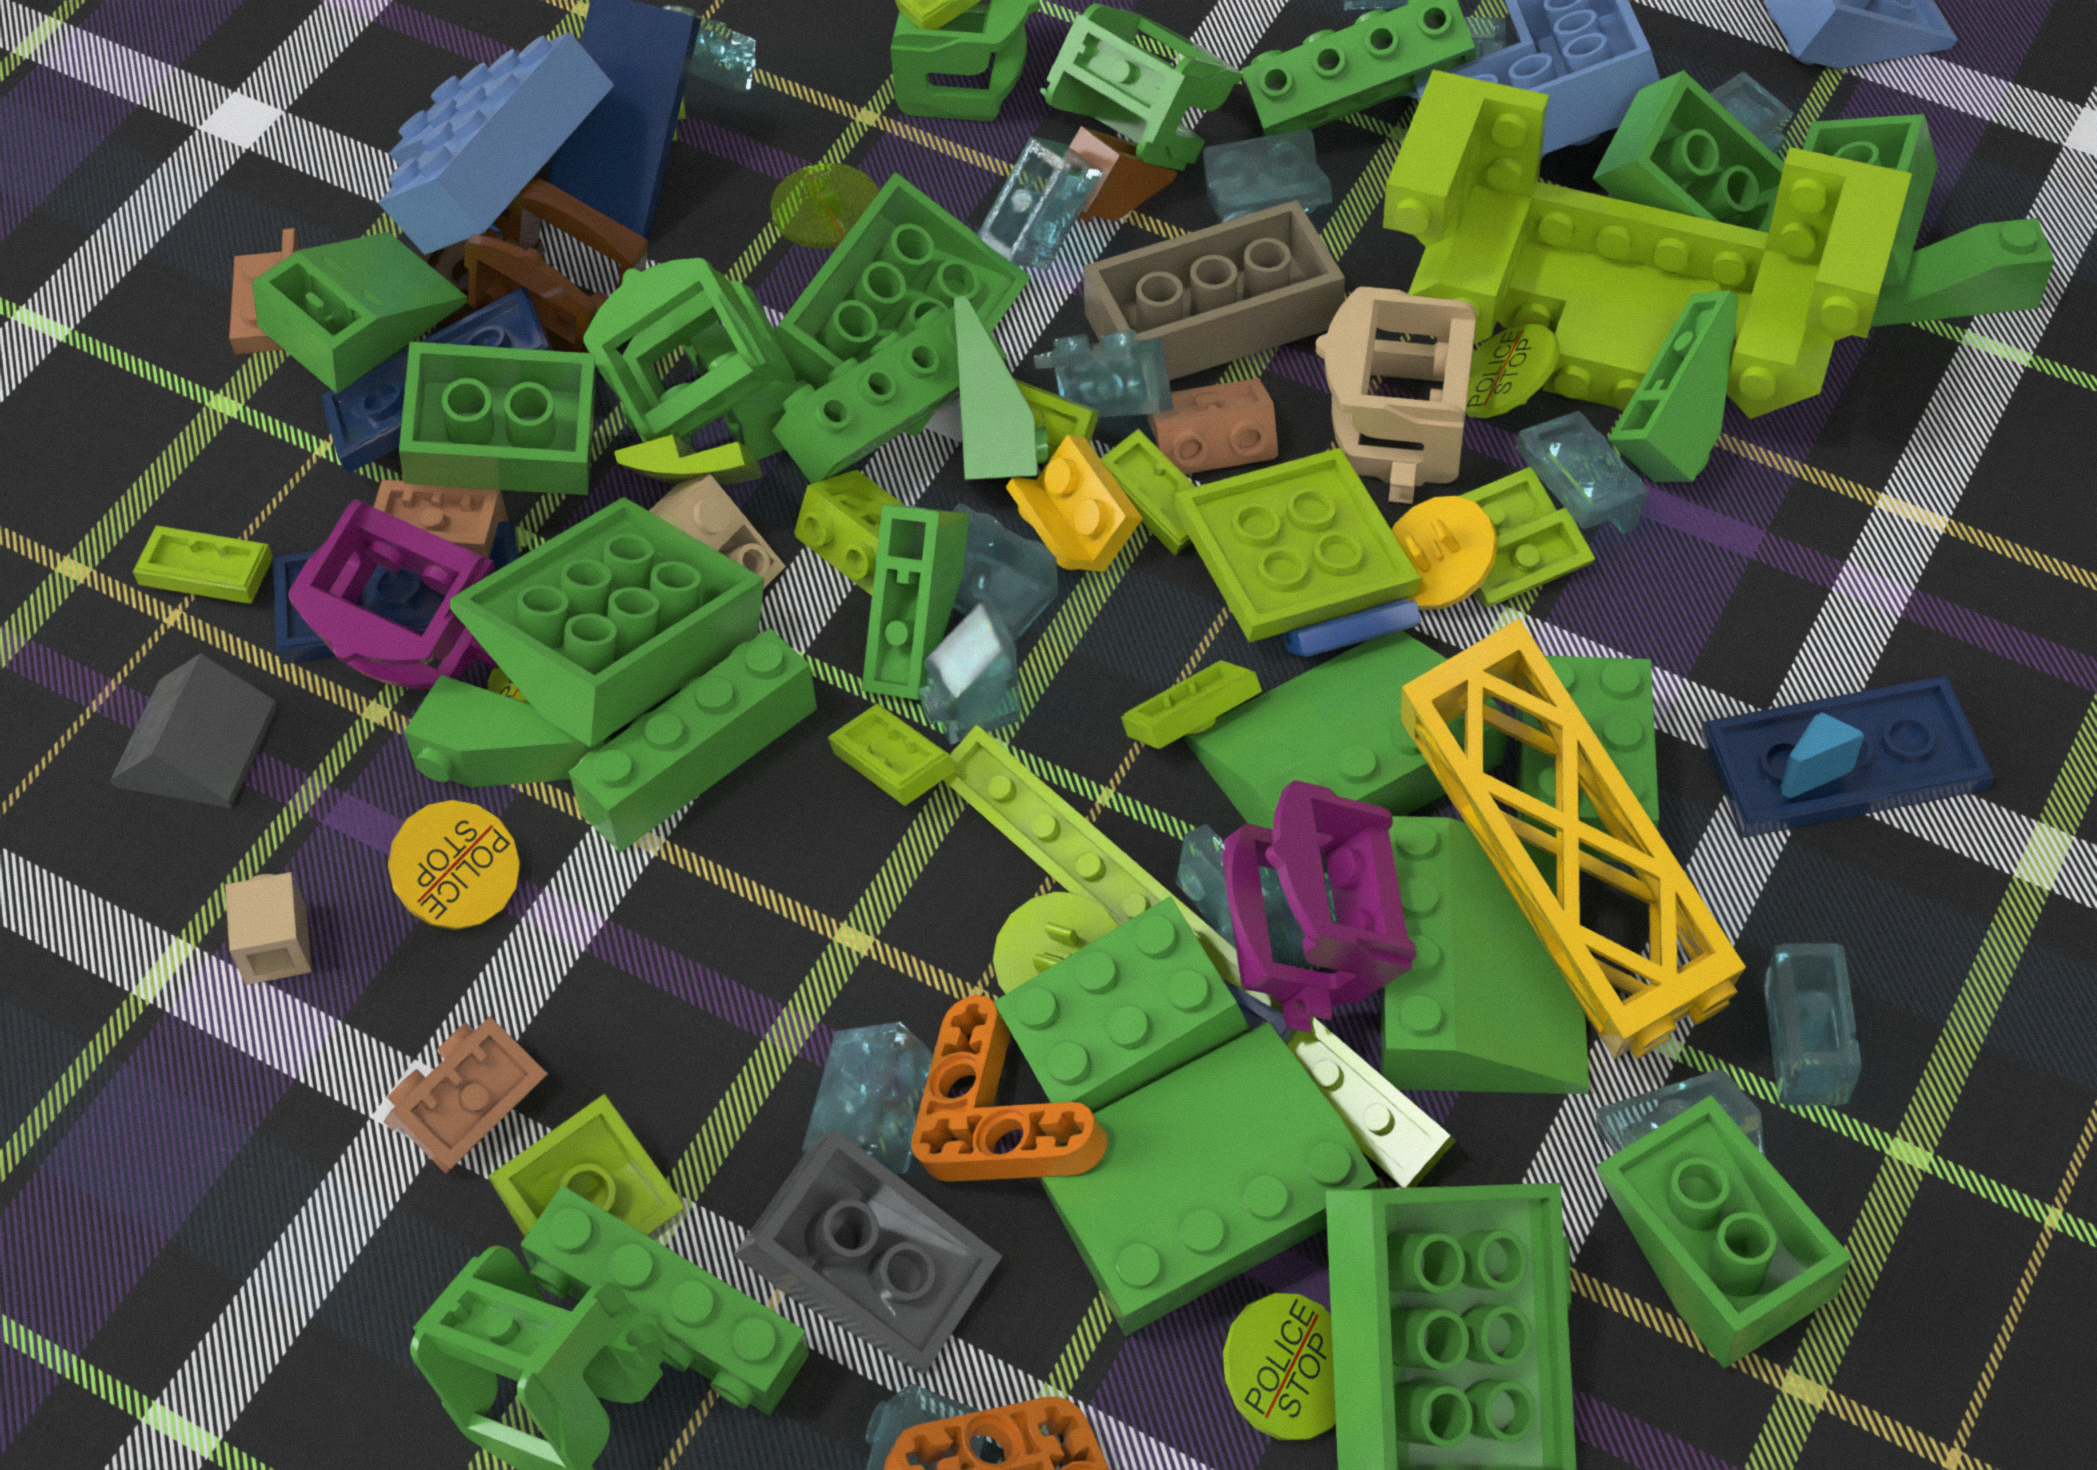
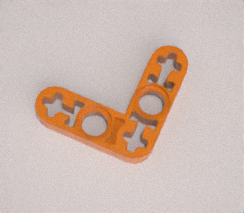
(980, 1124)
(1015, 1429)

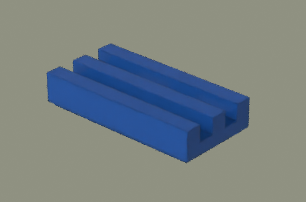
(1353, 628)

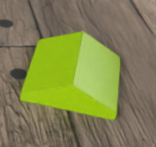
(595, 1159)

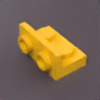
(1077, 507)

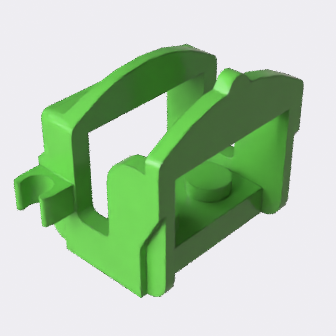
(961, 49)
(1134, 90)
(661, 313)
(562, 1359)

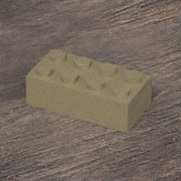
(1220, 289)

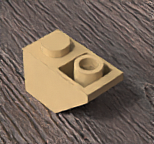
(712, 517)

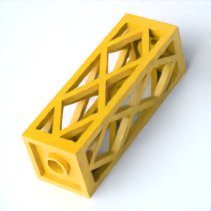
(1675, 906)

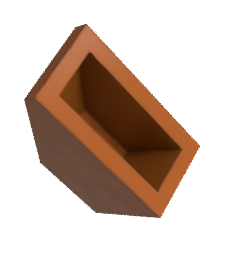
(1124, 178)

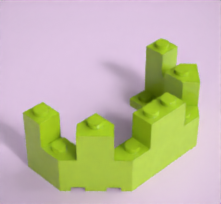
(1621, 271)

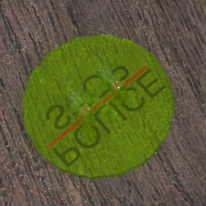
(821, 203)

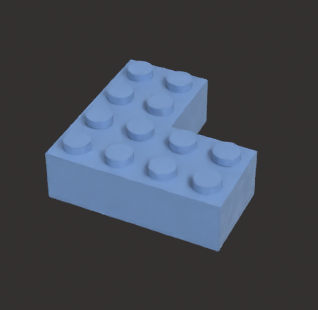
(1578, 53)
(488, 139)

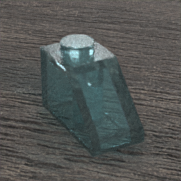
(973, 676)

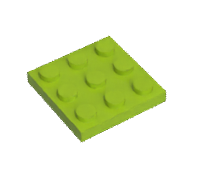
(1296, 544)

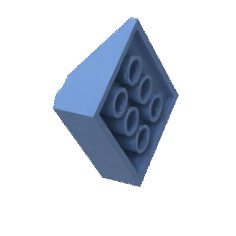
(1860, 30)

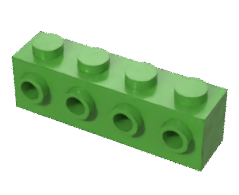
(1357, 65)
(875, 398)
(693, 739)
(711, 1325)

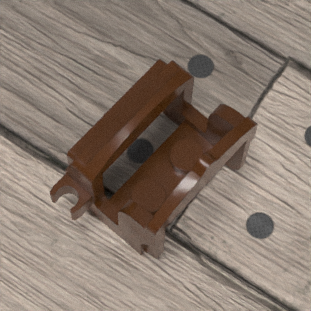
(505, 266)

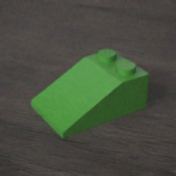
(1723, 1231)

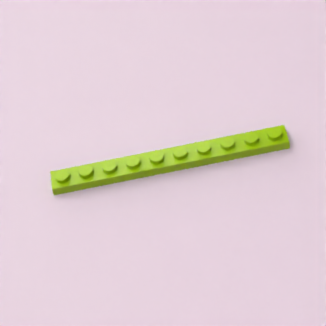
(1089, 864)

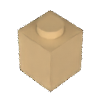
(268, 928)

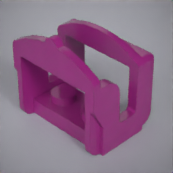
(370, 642)
(1370, 932)

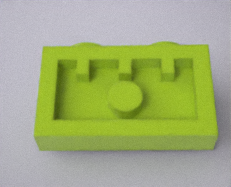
(843, 523)

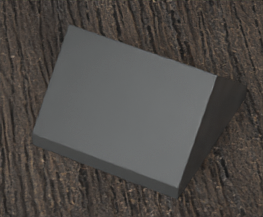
(196, 735)

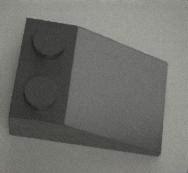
(868, 1252)

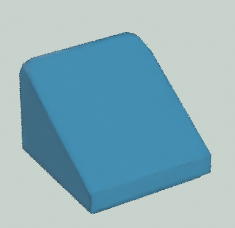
(1821, 755)

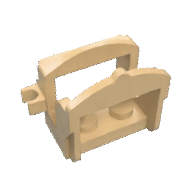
(1355, 354)

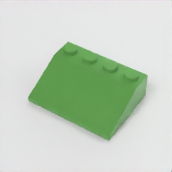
(887, 275)
(611, 618)
(1334, 731)
(1482, 992)
(1206, 1177)
(1450, 1328)

